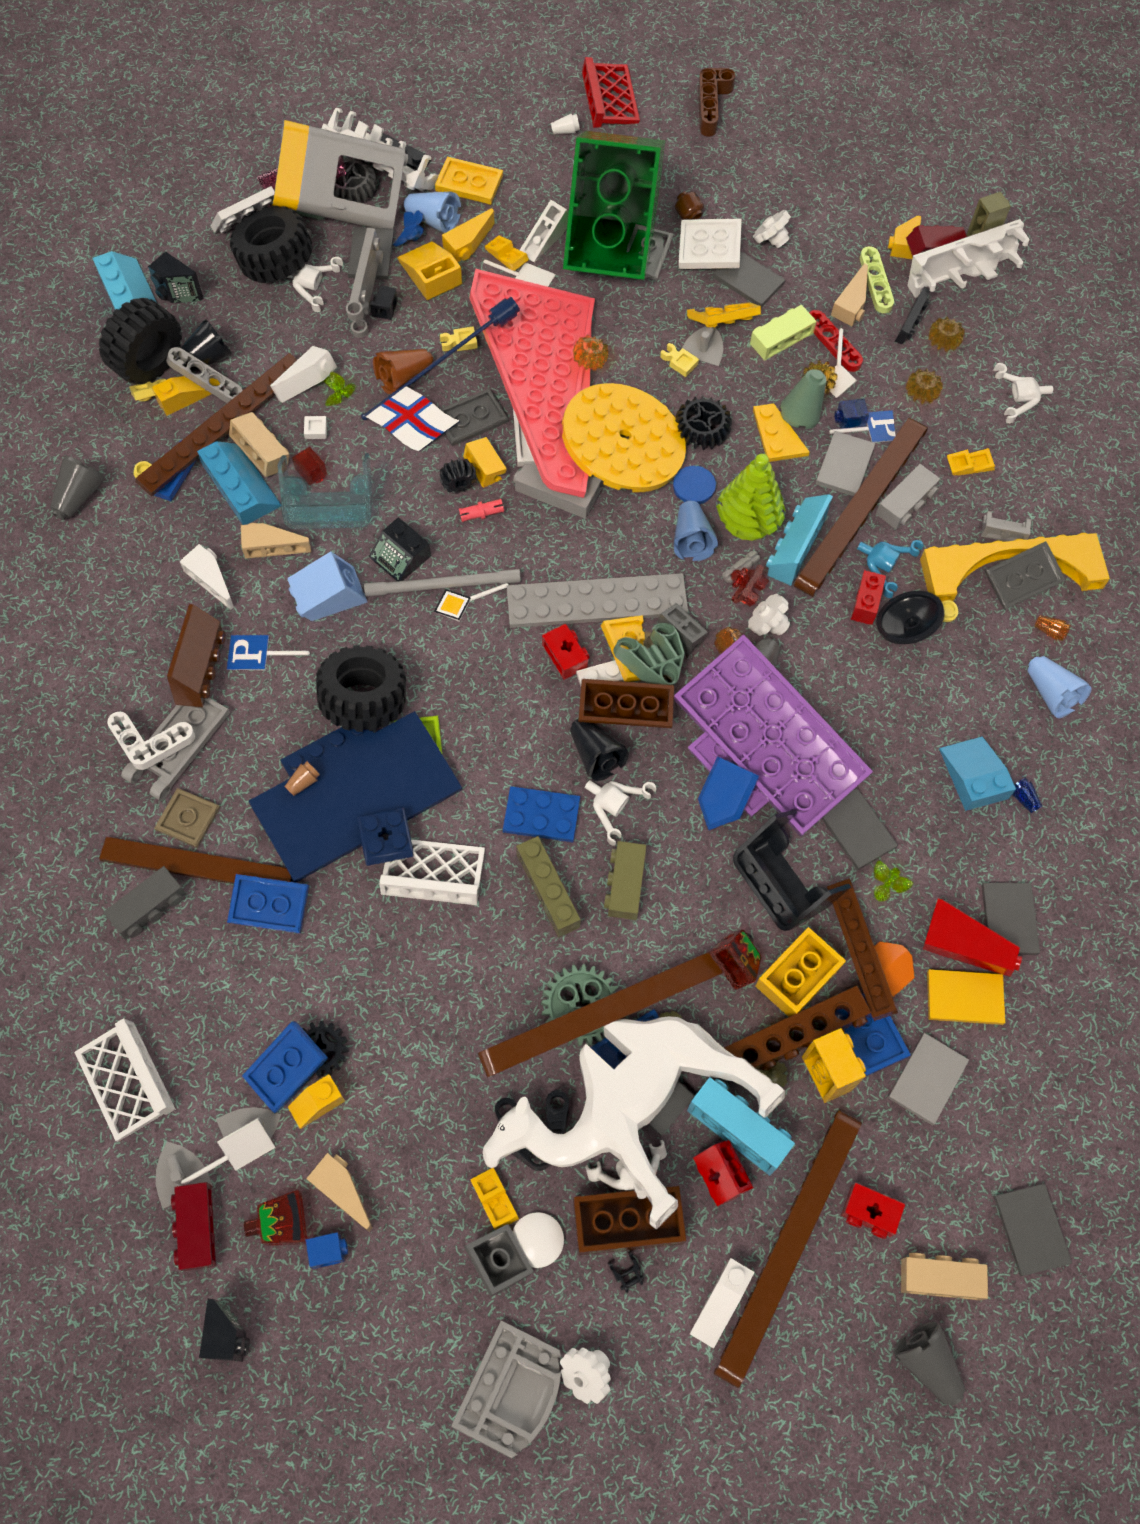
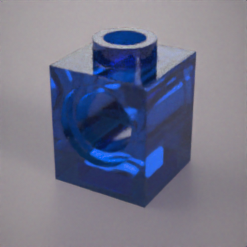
(852, 413)

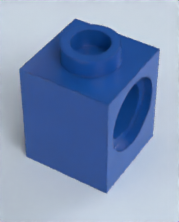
(326, 1250)

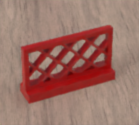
(596, 93)

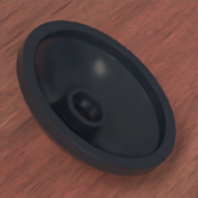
(910, 617)

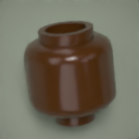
(689, 206)

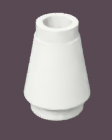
(566, 125)

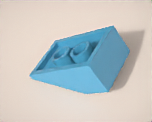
(977, 773)

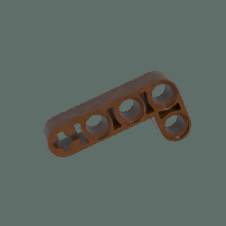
(711, 83)

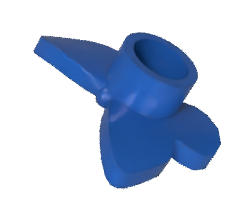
(412, 228)

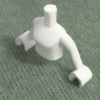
(310, 278)
(1024, 390)
(612, 799)
(625, 1181)

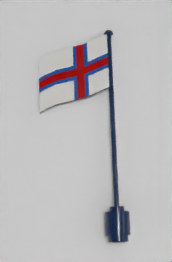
(414, 417)

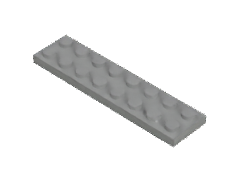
(594, 600)

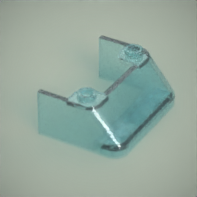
(325, 509)

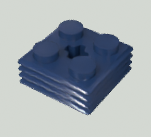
(375, 848)

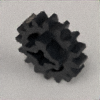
(332, 1049)

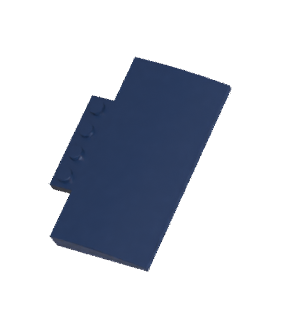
(357, 778)

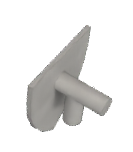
(705, 345)
(235, 1120)
(174, 1166)

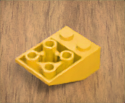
(432, 269)

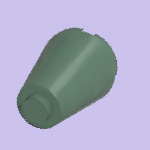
(805, 400)

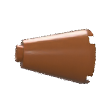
(400, 366)

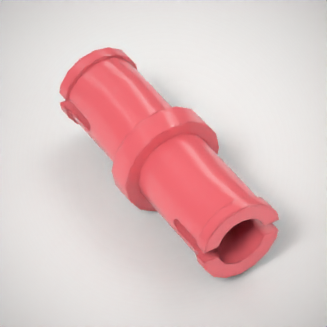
(481, 510)

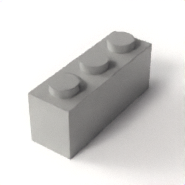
(908, 497)

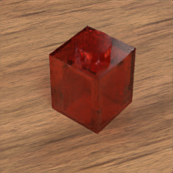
(309, 466)

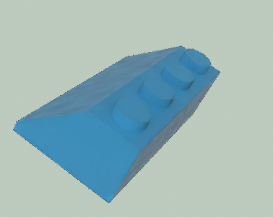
(238, 481)

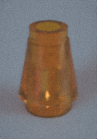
(1053, 627)

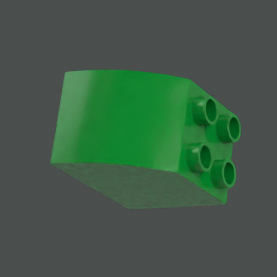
(611, 192)

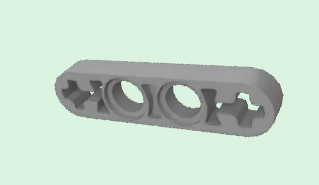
(206, 374)

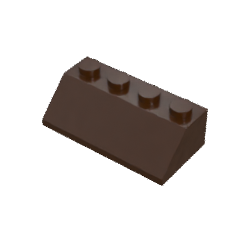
(195, 658)
(626, 703)

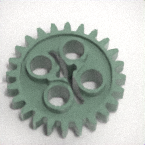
(558, 1007)

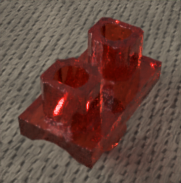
(746, 582)

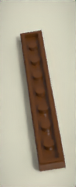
(186, 862)

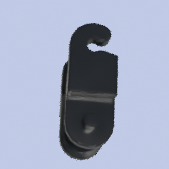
(618, 1277)

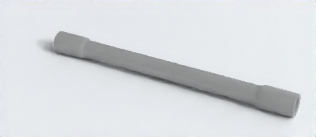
(384, 588)

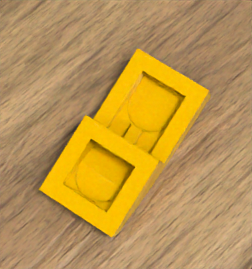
(505, 252)
(968, 463)
(494, 1199)

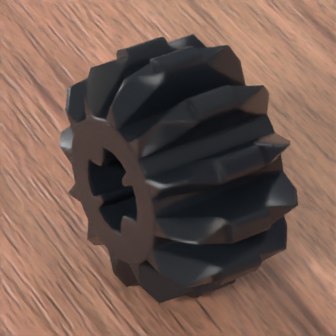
(457, 475)

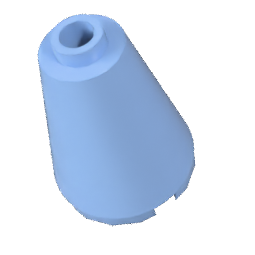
(438, 209)
(1058, 686)

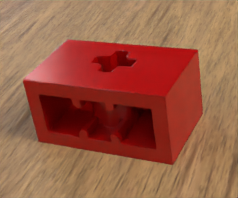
(868, 597)
(565, 651)
(723, 1172)
(863, 1198)

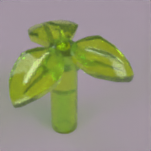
(337, 384)
(890, 880)

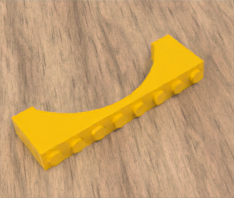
(1076, 555)

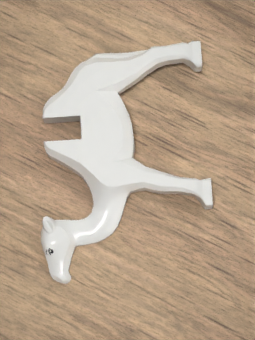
(629, 1098)

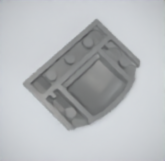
(510, 1392)

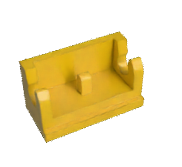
(485, 461)

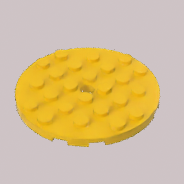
(594, 441)

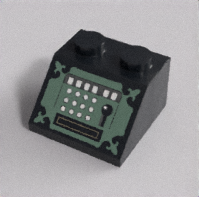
(174, 280)
(400, 550)
(222, 1334)

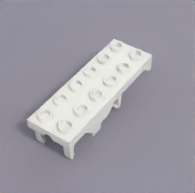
(411, 178)
(968, 256)

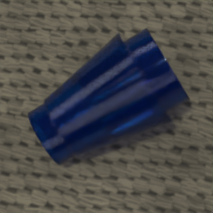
(1026, 795)

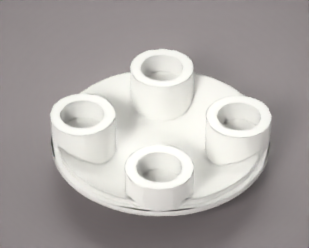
(539, 1238)

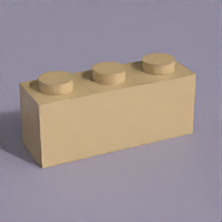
(257, 443)
(944, 1277)

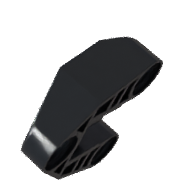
(556, 1123)

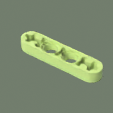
(877, 280)

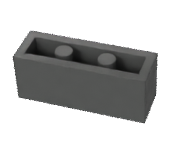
(145, 903)

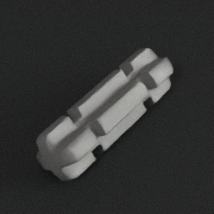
(751, 558)

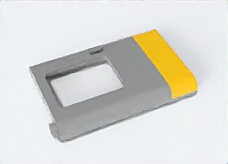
(309, 173)

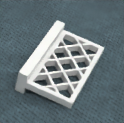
(435, 889)
(140, 1063)

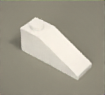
(546, 231)
(306, 372)
(203, 568)
(722, 1302)

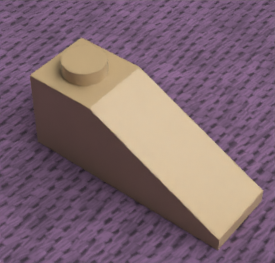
(851, 302)
(266, 540)
(337, 1184)

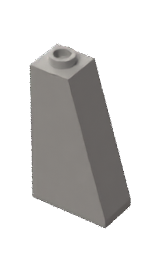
(530, 483)

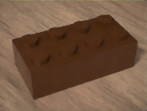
(623, 1223)

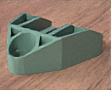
(659, 659)

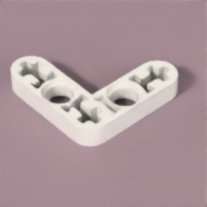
(142, 748)

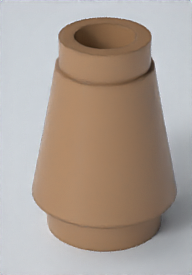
(302, 778)

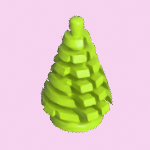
(752, 501)

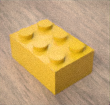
(800, 973)
(834, 1065)

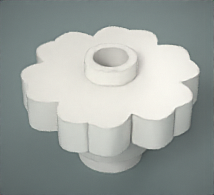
(774, 229)
(770, 616)
(586, 1374)

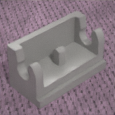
(1004, 529)

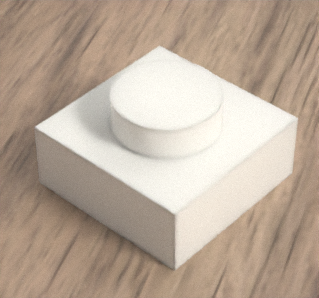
(315, 427)

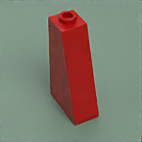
(968, 941)

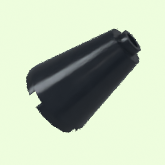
(205, 345)
(598, 750)

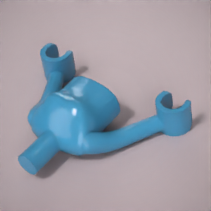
(885, 556)

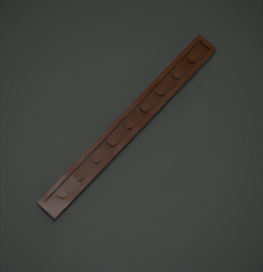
(212, 430)

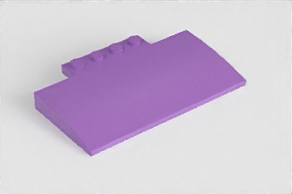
(771, 730)

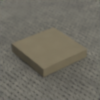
(187, 818)

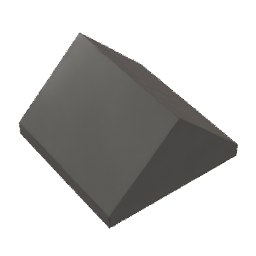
(499, 1260)

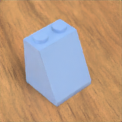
(326, 587)

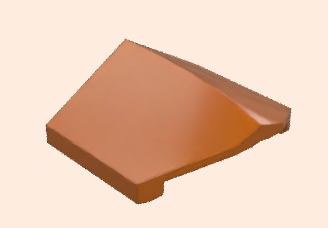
(896, 964)

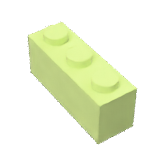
(782, 332)

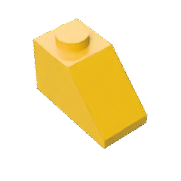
(898, 242)
(315, 1101)

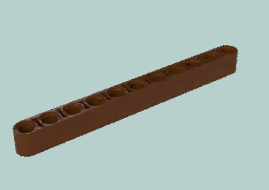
(859, 507)
(597, 1014)
(787, 1250)

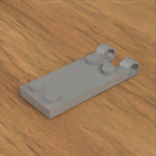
(364, 283)
(204, 722)

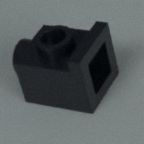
(384, 303)

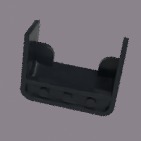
(775, 881)

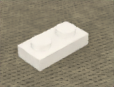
(605, 671)

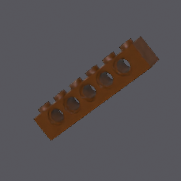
(849, 1000)

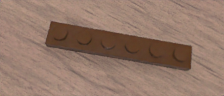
(863, 953)

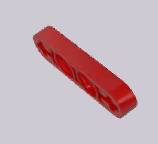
(831, 342)

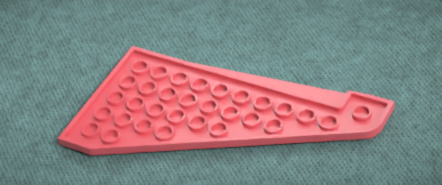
(539, 365)

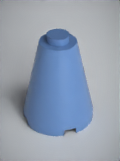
(693, 533)

